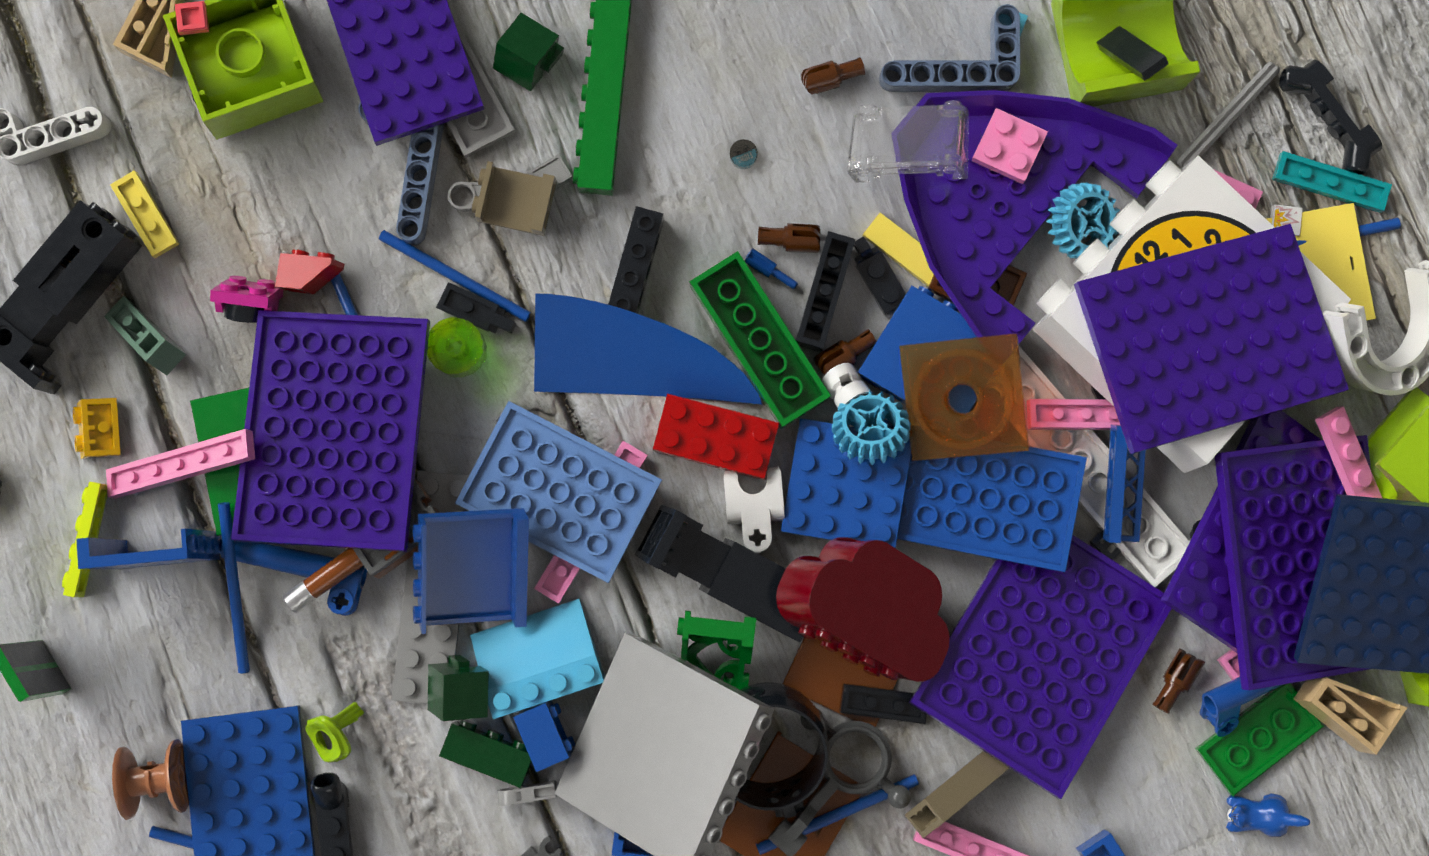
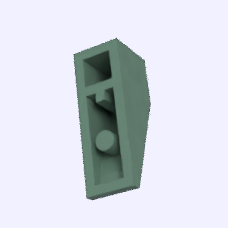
(145, 336)

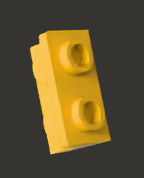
(97, 427)

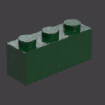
(486, 752)

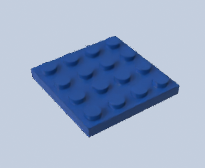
(839, 495)

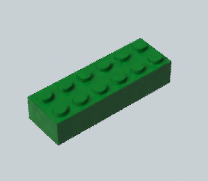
(759, 340)

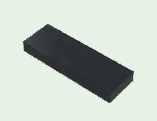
(1132, 53)
(880, 703)

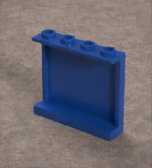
(915, 321)
(113, 553)
(471, 567)

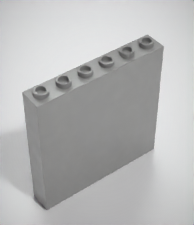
(663, 751)

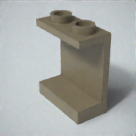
(514, 199)

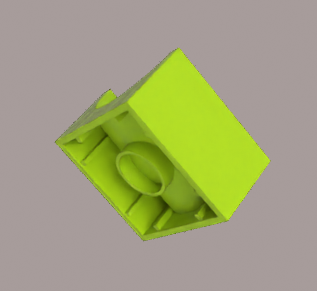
(245, 65)
(1099, 79)
(1402, 450)

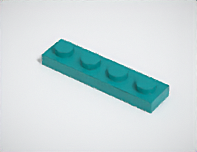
(1331, 182)

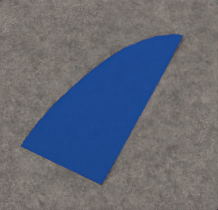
(617, 351)

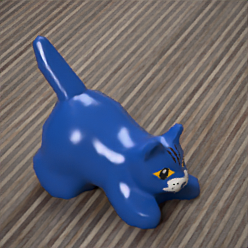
(1268, 815)

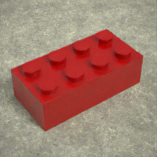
(715, 436)

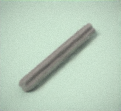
(1229, 114)

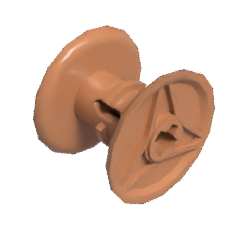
(133, 781)

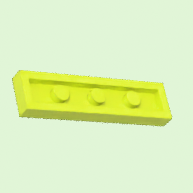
(86, 526)

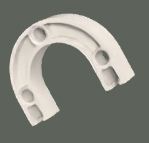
(1405, 367)

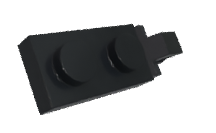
(878, 276)
(474, 309)

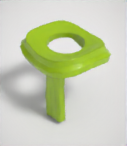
(333, 728)

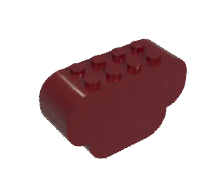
(869, 607)

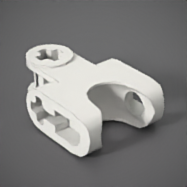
(755, 510)

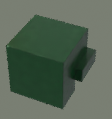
(526, 51)
(457, 690)

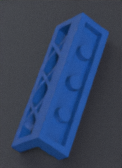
(1115, 489)

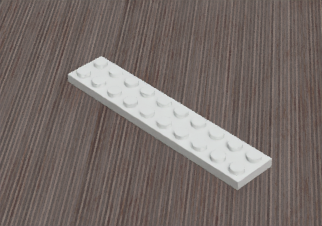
(1160, 539)

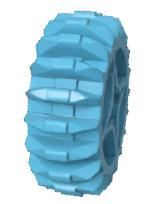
(1074, 223)
(873, 436)

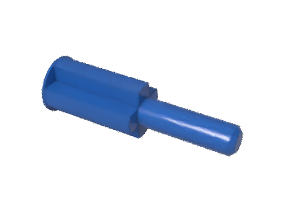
(767, 268)

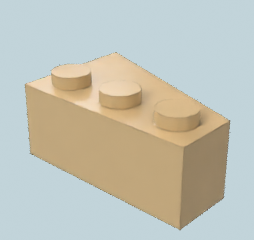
(147, 37)
(1352, 714)

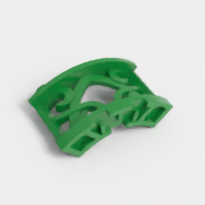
(711, 631)

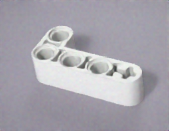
(53, 131)

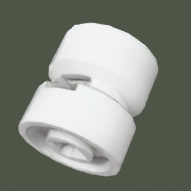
(844, 384)

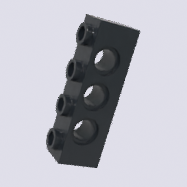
(636, 259)
(825, 291)

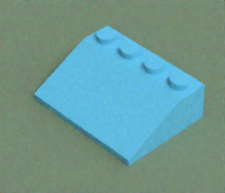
(539, 660)

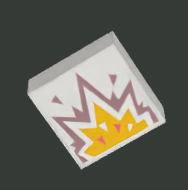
(1285, 215)

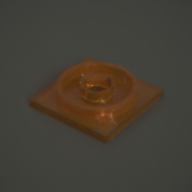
(994, 373)

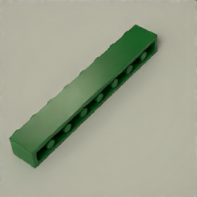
(602, 96)

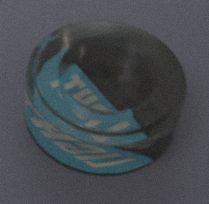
(743, 154)

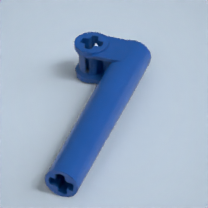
(304, 565)
(1224, 702)

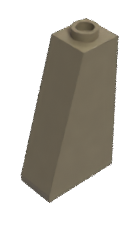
(955, 793)

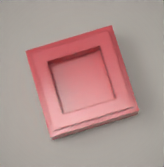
(192, 18)

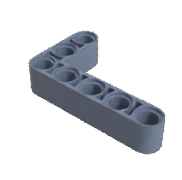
(961, 68)
(412, 188)

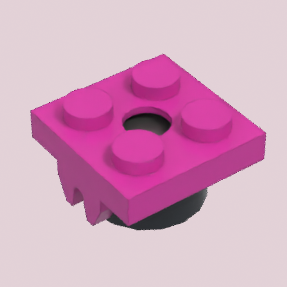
(243, 298)

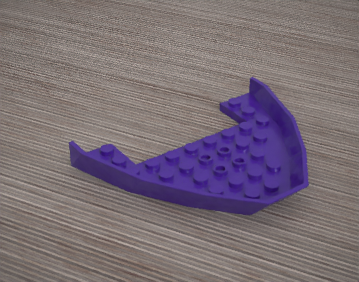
(983, 222)

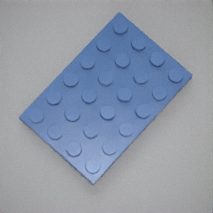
(574, 493)

